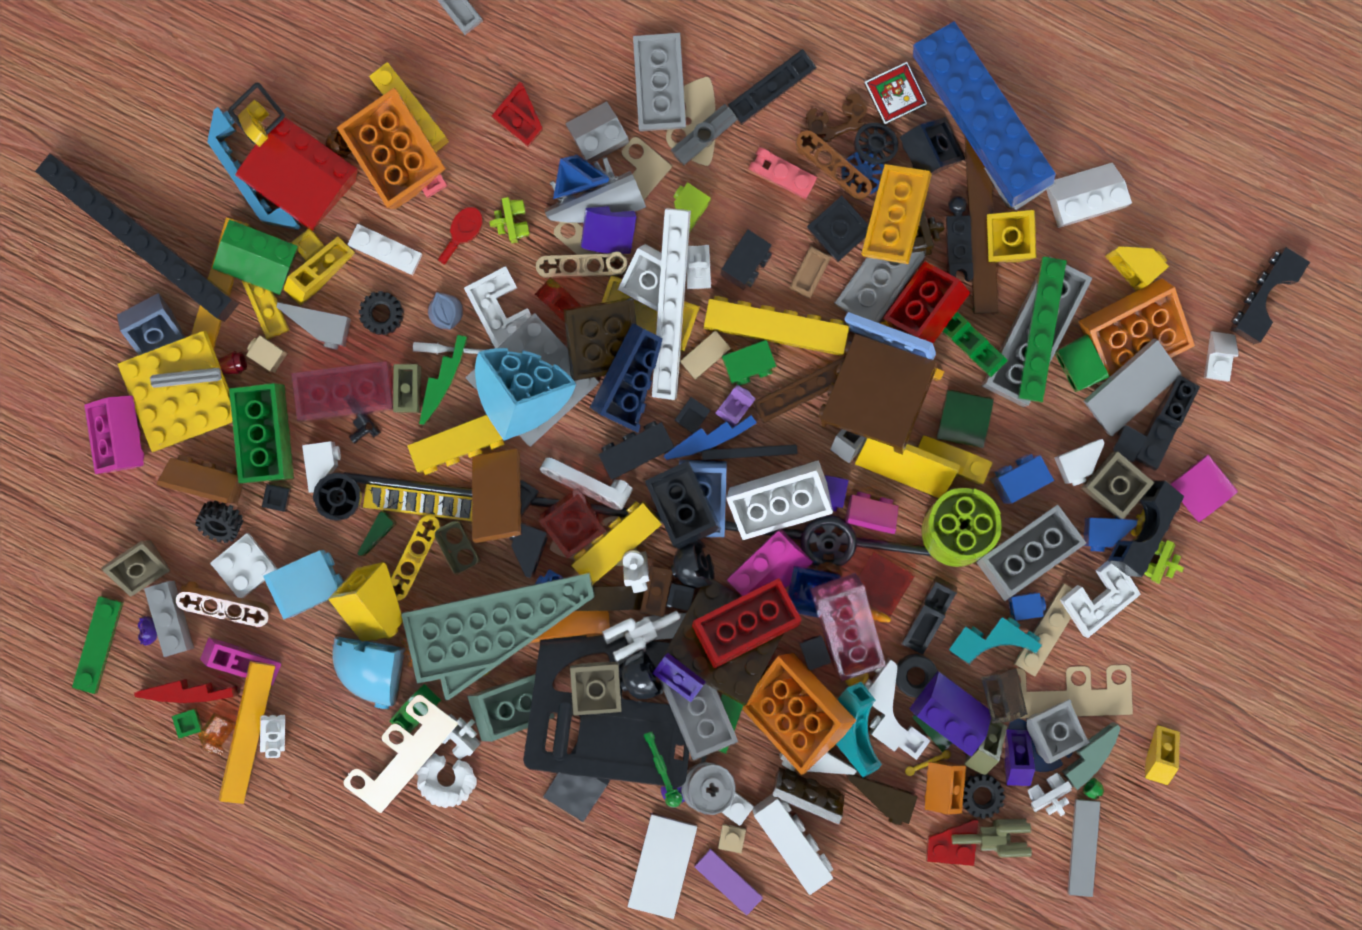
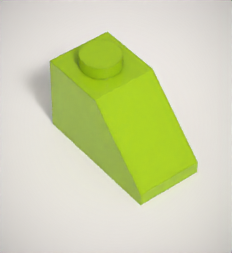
(691, 199)

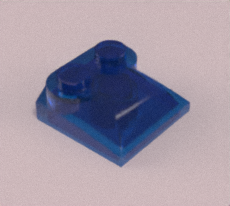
(800, 588)

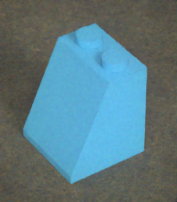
(303, 583)

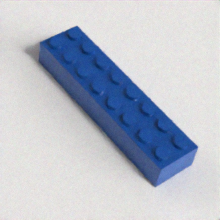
(983, 114)

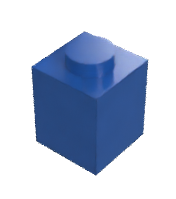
(1026, 606)

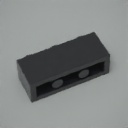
(635, 449)

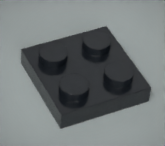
(839, 229)

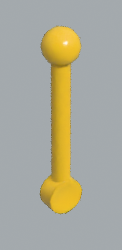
(911, 770)

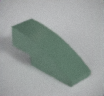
(1092, 756)

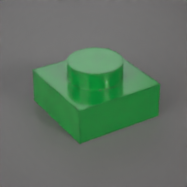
(187, 723)

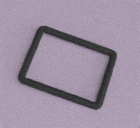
(268, 97)

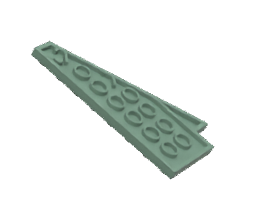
(478, 633)

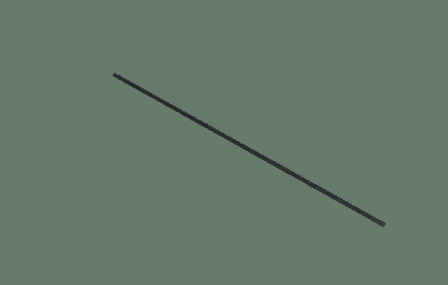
(606, 510)

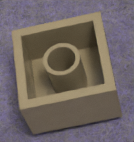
(1117, 485)

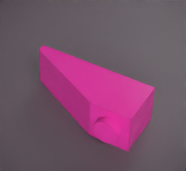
(232, 658)

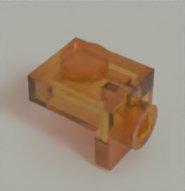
(215, 734)

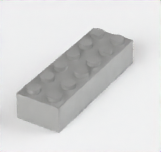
(1008, 377)

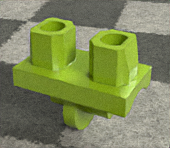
(511, 208)
(1156, 571)

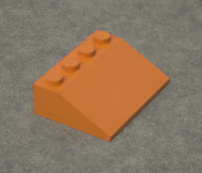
(392, 149)
(1134, 321)
(797, 712)

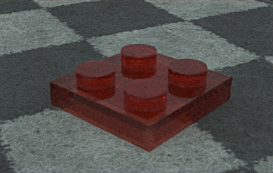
(884, 583)

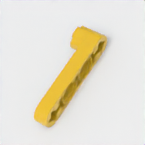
(251, 122)
(416, 559)

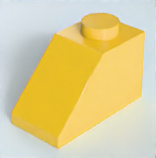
(1163, 755)

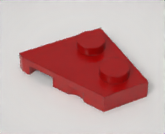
(518, 116)
(943, 851)

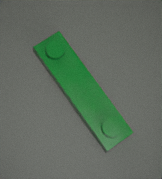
(97, 644)

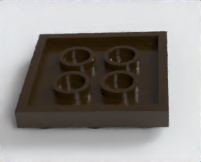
(596, 335)

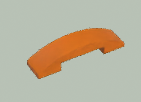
(578, 623)

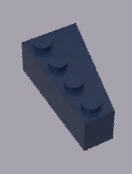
(628, 379)

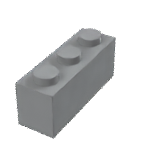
(168, 618)

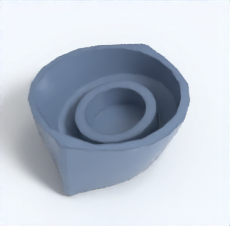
(445, 311)

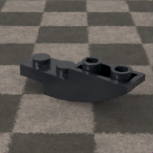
(1166, 422)

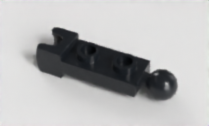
(959, 239)

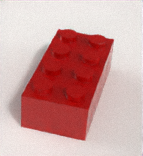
(746, 623)

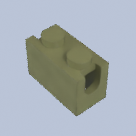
(407, 388)

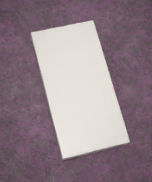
(662, 866)

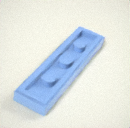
(889, 336)

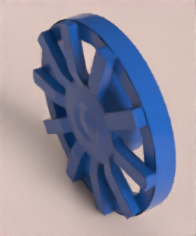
(865, 169)

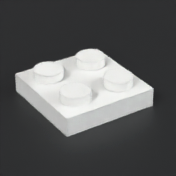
(243, 566)

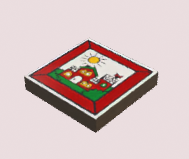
(895, 93)

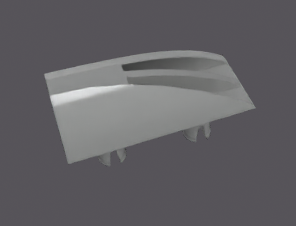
(618, 193)

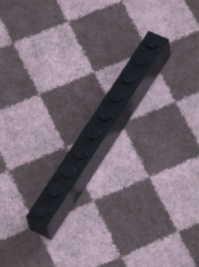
(137, 237)

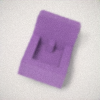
(735, 405)

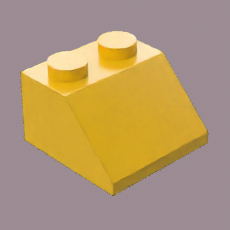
(1138, 265)

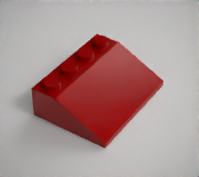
(297, 173)

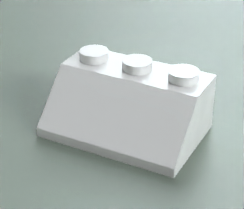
(1088, 195)

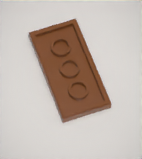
(496, 496)

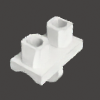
(698, 267)
(636, 570)
(272, 735)
(464, 737)
(1059, 789)

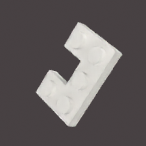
(484, 297)
(1093, 614)

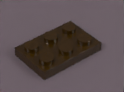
(809, 795)

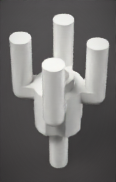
(636, 634)

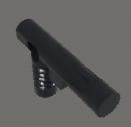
(361, 423)

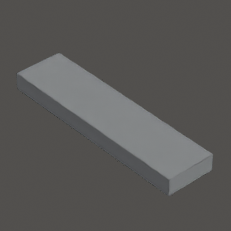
(1083, 847)

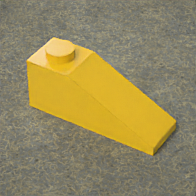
(317, 271)
(971, 466)

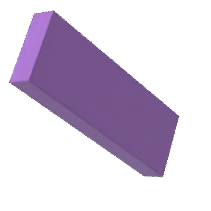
(728, 881)

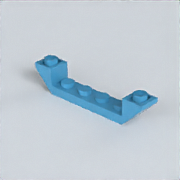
(221, 128)

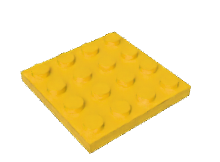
(177, 411)

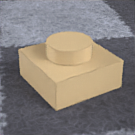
(731, 838)

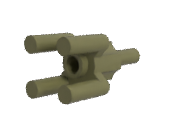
(998, 838)

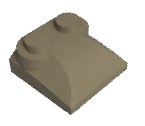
(595, 688)

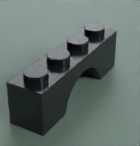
(1253, 320)
(1160, 506)

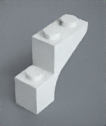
(882, 689)

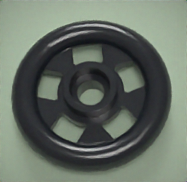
(828, 523)

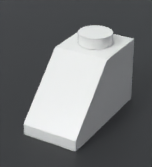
(320, 461)
(1079, 462)

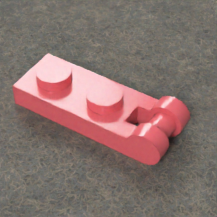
(783, 173)

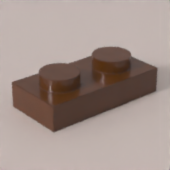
(657, 592)

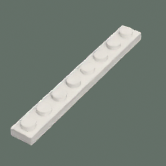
(671, 301)

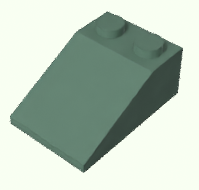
(503, 708)

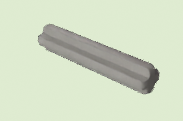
(185, 377)

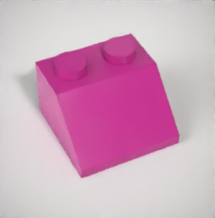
(872, 514)

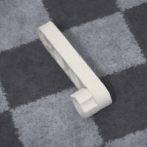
(612, 496)

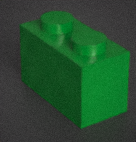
(749, 362)

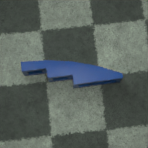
(701, 441)

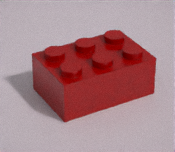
(927, 303)

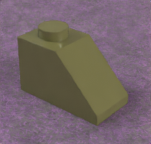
(989, 751)

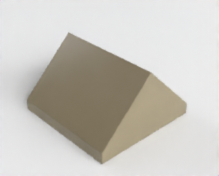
(136, 567)

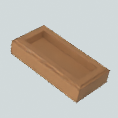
(810, 272)

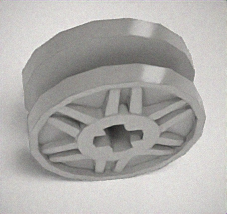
(721, 791)

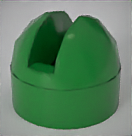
(1093, 788)

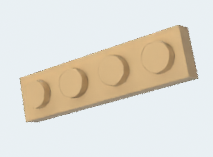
(1048, 630)

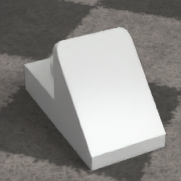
(1220, 356)

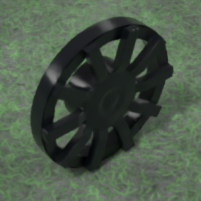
(876, 143)

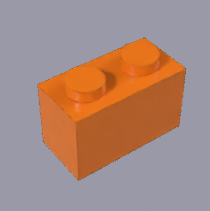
(945, 787)

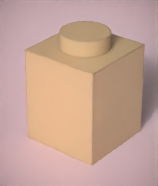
(266, 353)

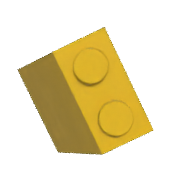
(369, 603)

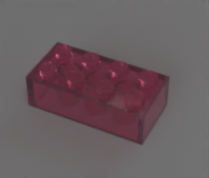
(343, 391)
(848, 626)

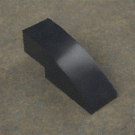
(930, 615)

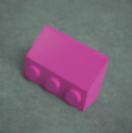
(114, 434)
(769, 562)

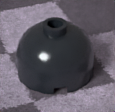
(327, 493)
(693, 566)
(638, 676)

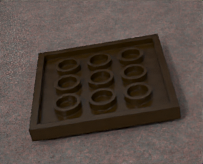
(734, 678)

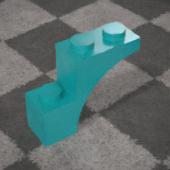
(1006, 632)
(856, 741)

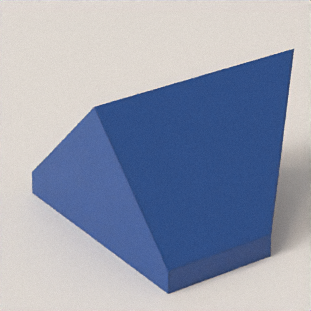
(577, 176)

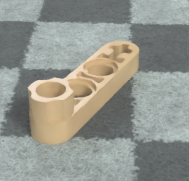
(582, 261)

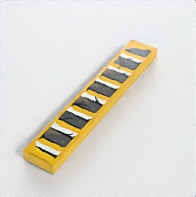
(418, 502)

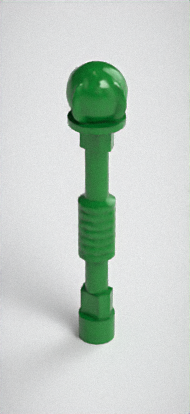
(673, 797)

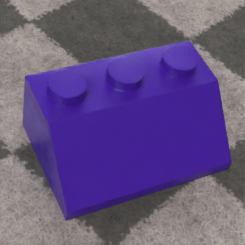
(953, 713)

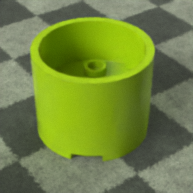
(942, 531)

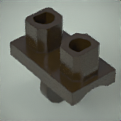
(924, 241)

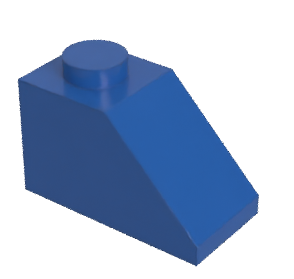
(1105, 532)

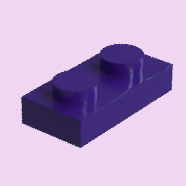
(679, 677)

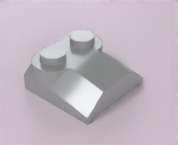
(1056, 732)

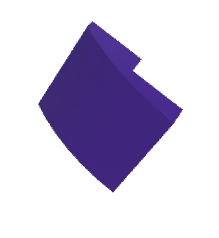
(608, 230)

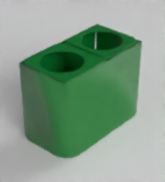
(1081, 363)

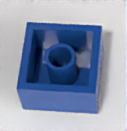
(1021, 479)

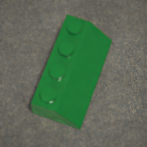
(261, 433)

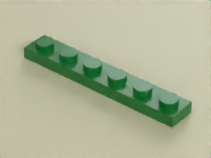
(1042, 329)

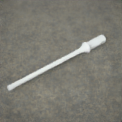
(437, 348)

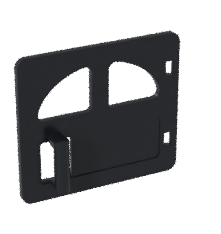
(608, 743)

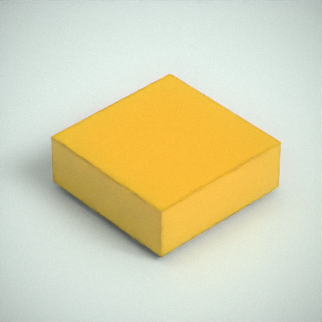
(308, 244)

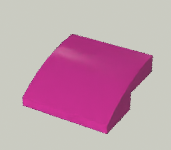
(1204, 488)

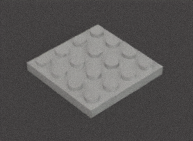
(539, 339)

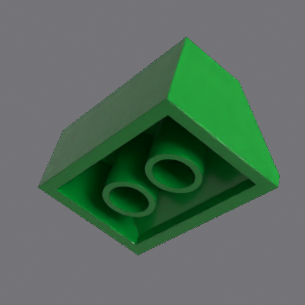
(254, 257)

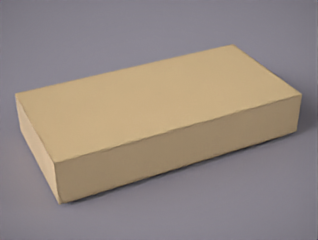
(705, 355)

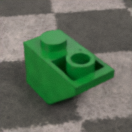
(406, 721)

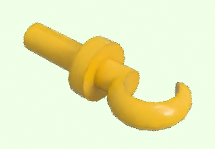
(1141, 518)

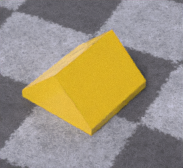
(1011, 236)

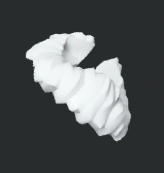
(442, 795)

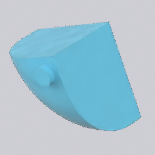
(520, 389)
(369, 669)

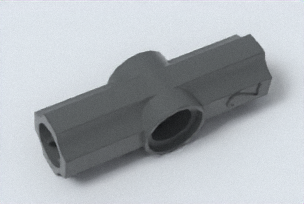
(693, 145)

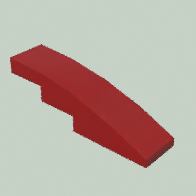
(180, 693)

